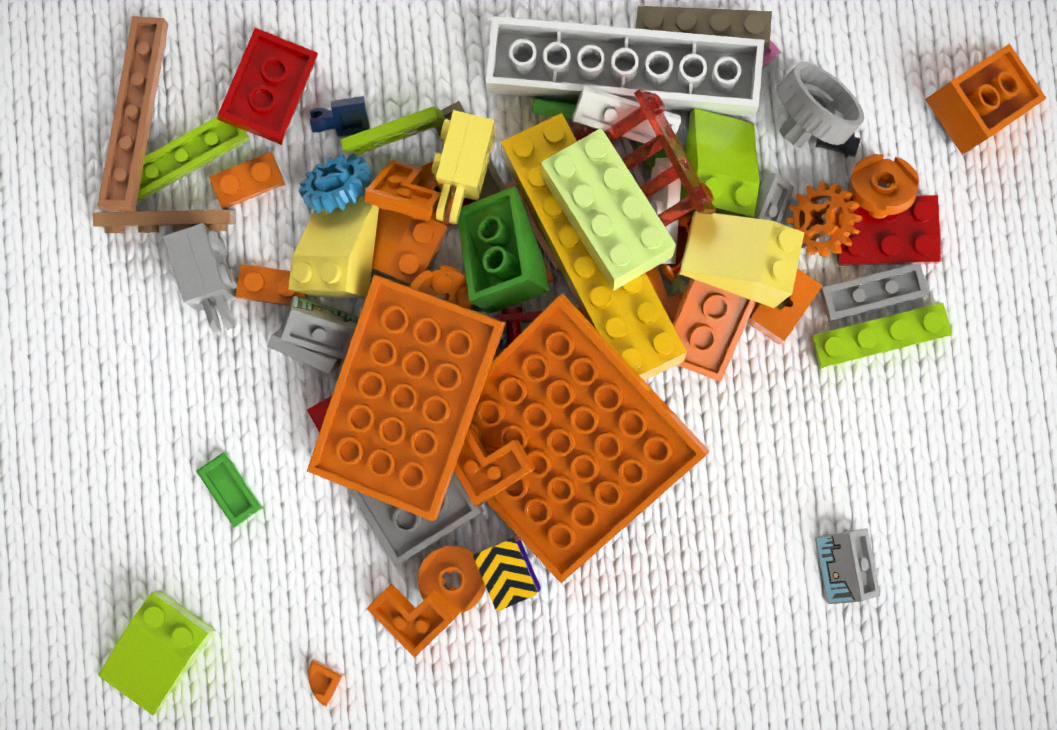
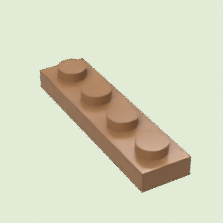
(151, 220)

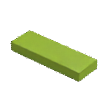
(393, 131)

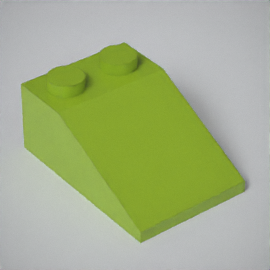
(725, 160)
(155, 651)

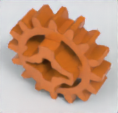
(838, 217)

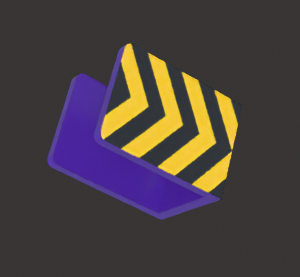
(507, 573)

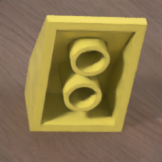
(336, 252)
(743, 256)

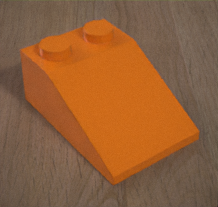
(985, 99)
(405, 246)

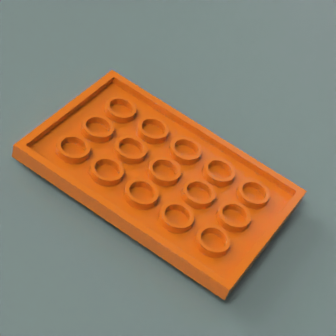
(405, 397)

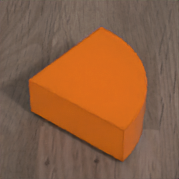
(323, 681)

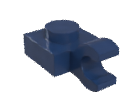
(346, 115)

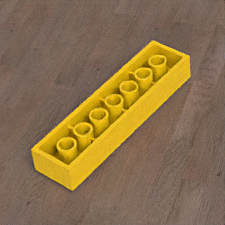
(627, 317)

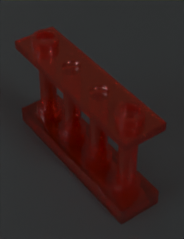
(652, 109)

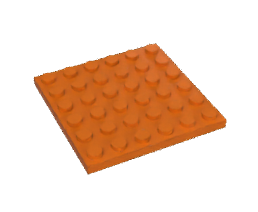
(591, 432)

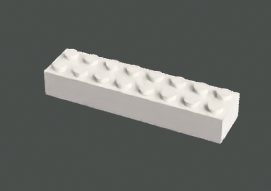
(679, 67)

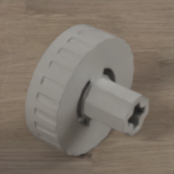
(817, 106)

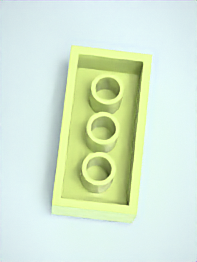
(607, 209)

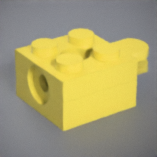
(463, 161)

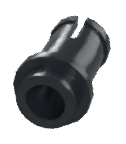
(849, 148)

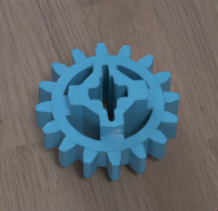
(335, 183)

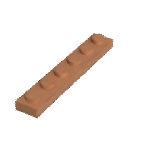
(133, 114)

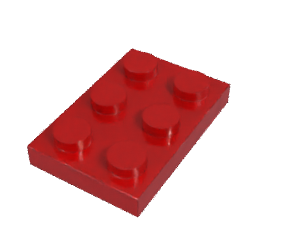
(267, 86)
(897, 238)

